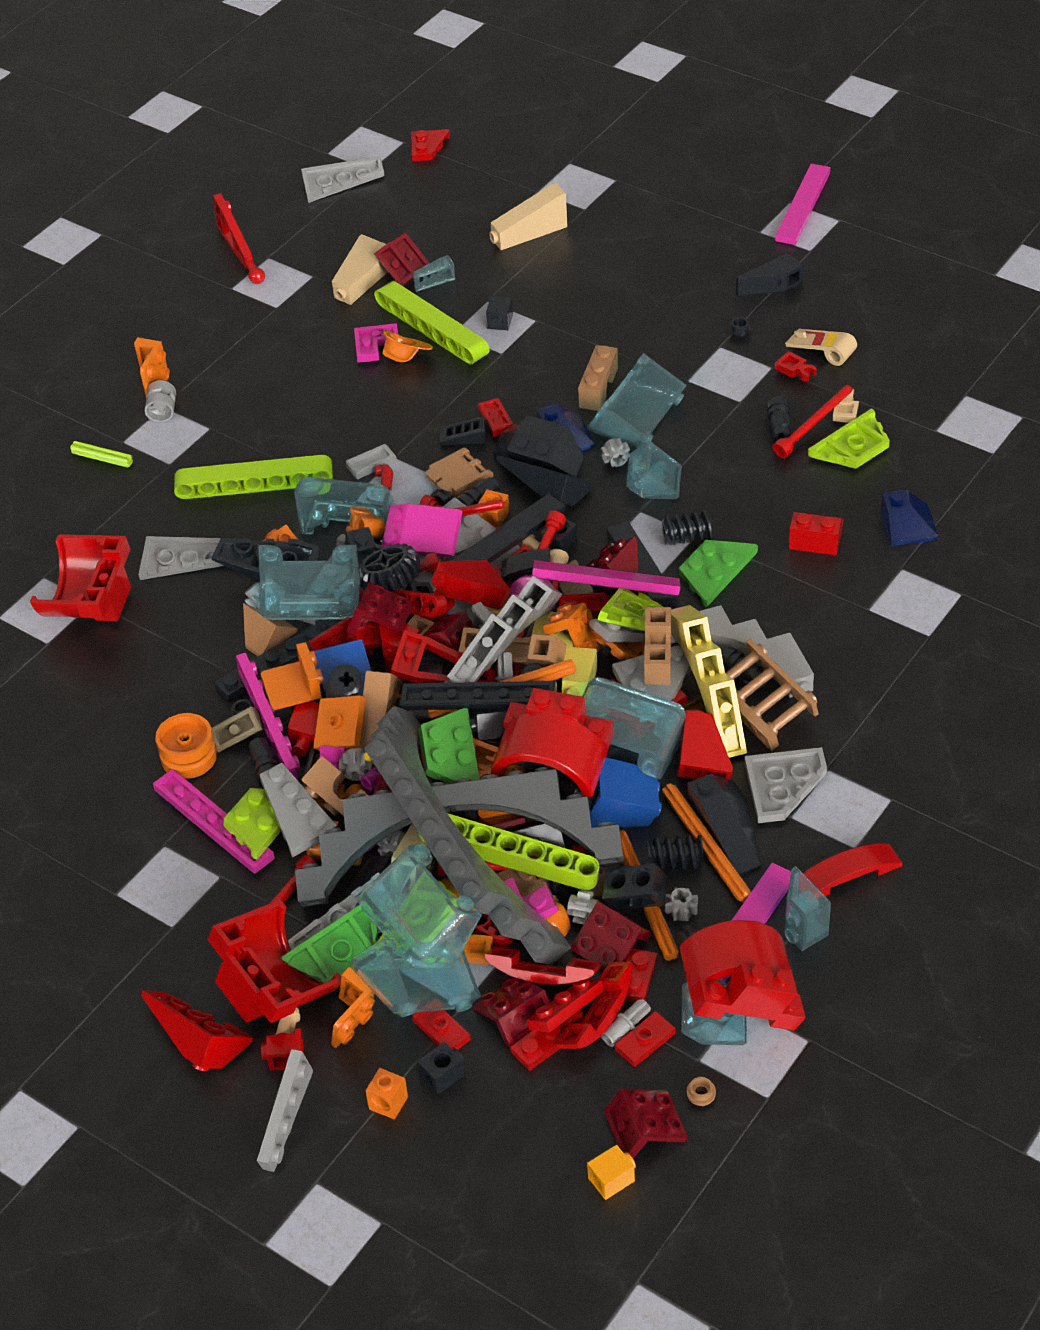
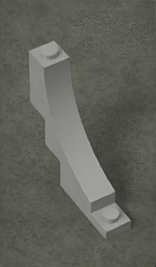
(501, 629)
(781, 648)

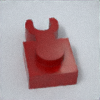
(794, 365)

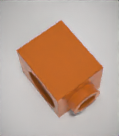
(495, 517)
(387, 1093)

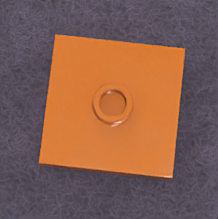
(340, 722)

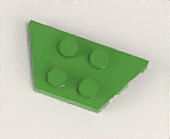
(714, 567)
(449, 748)
(334, 946)

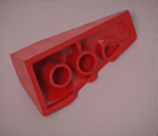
(194, 1032)

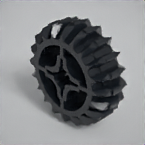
(390, 567)

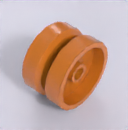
(186, 745)

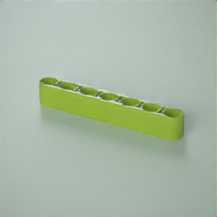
(432, 322)
(249, 476)
(523, 847)

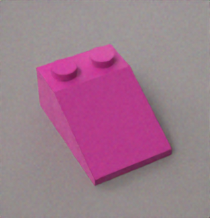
(423, 528)

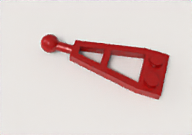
(235, 239)
(410, 655)

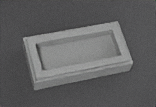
(366, 462)

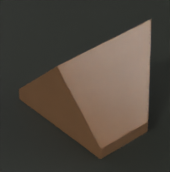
(264, 633)

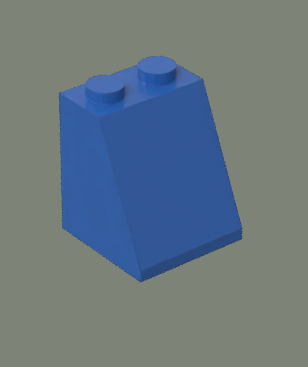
(349, 653)
(625, 796)

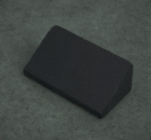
(371, 867)

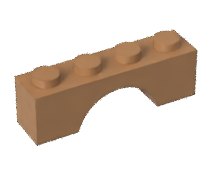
(537, 649)

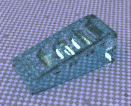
(445, 272)

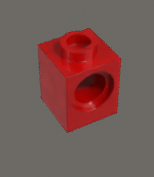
(369, 636)

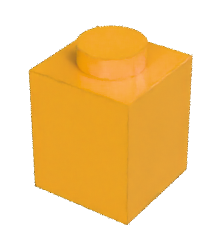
(611, 1171)

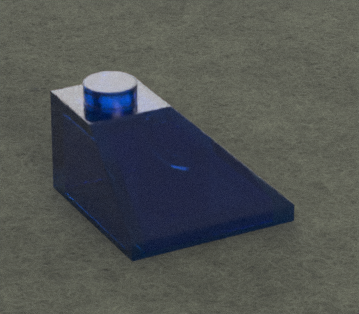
(564, 416)
(907, 518)

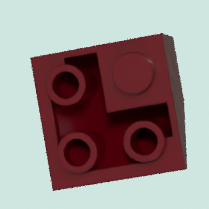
(619, 557)

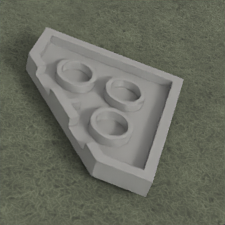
(632, 674)
(783, 780)

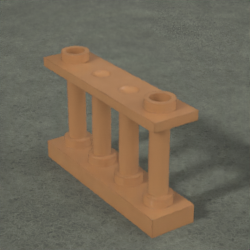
(751, 715)

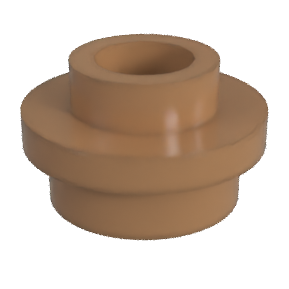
(704, 1085)

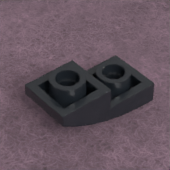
(522, 563)

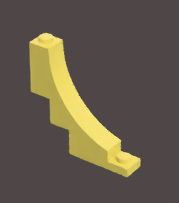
(583, 658)
(716, 687)

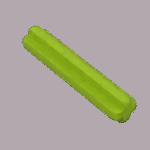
(101, 454)

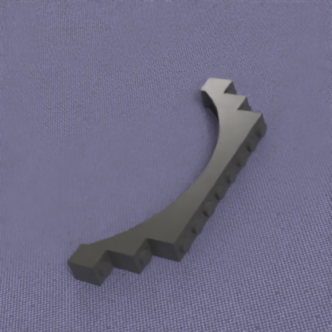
(398, 761)
(521, 793)

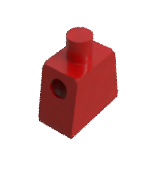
(303, 727)

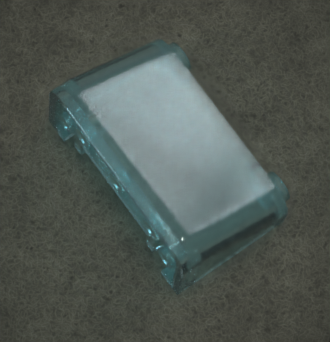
(638, 403)
(330, 499)
(308, 587)
(640, 722)
(418, 912)
(415, 989)

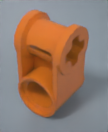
(362, 518)

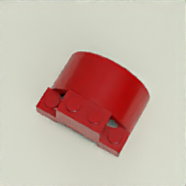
(90, 578)
(558, 734)
(253, 969)
(759, 970)

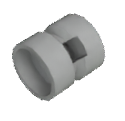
(160, 401)

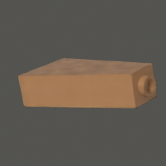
(381, 695)

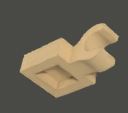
(846, 409)

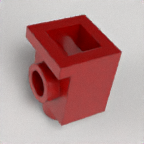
(278, 1048)

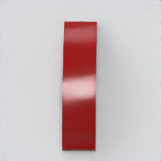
(853, 864)
(508, 962)
(604, 1010)

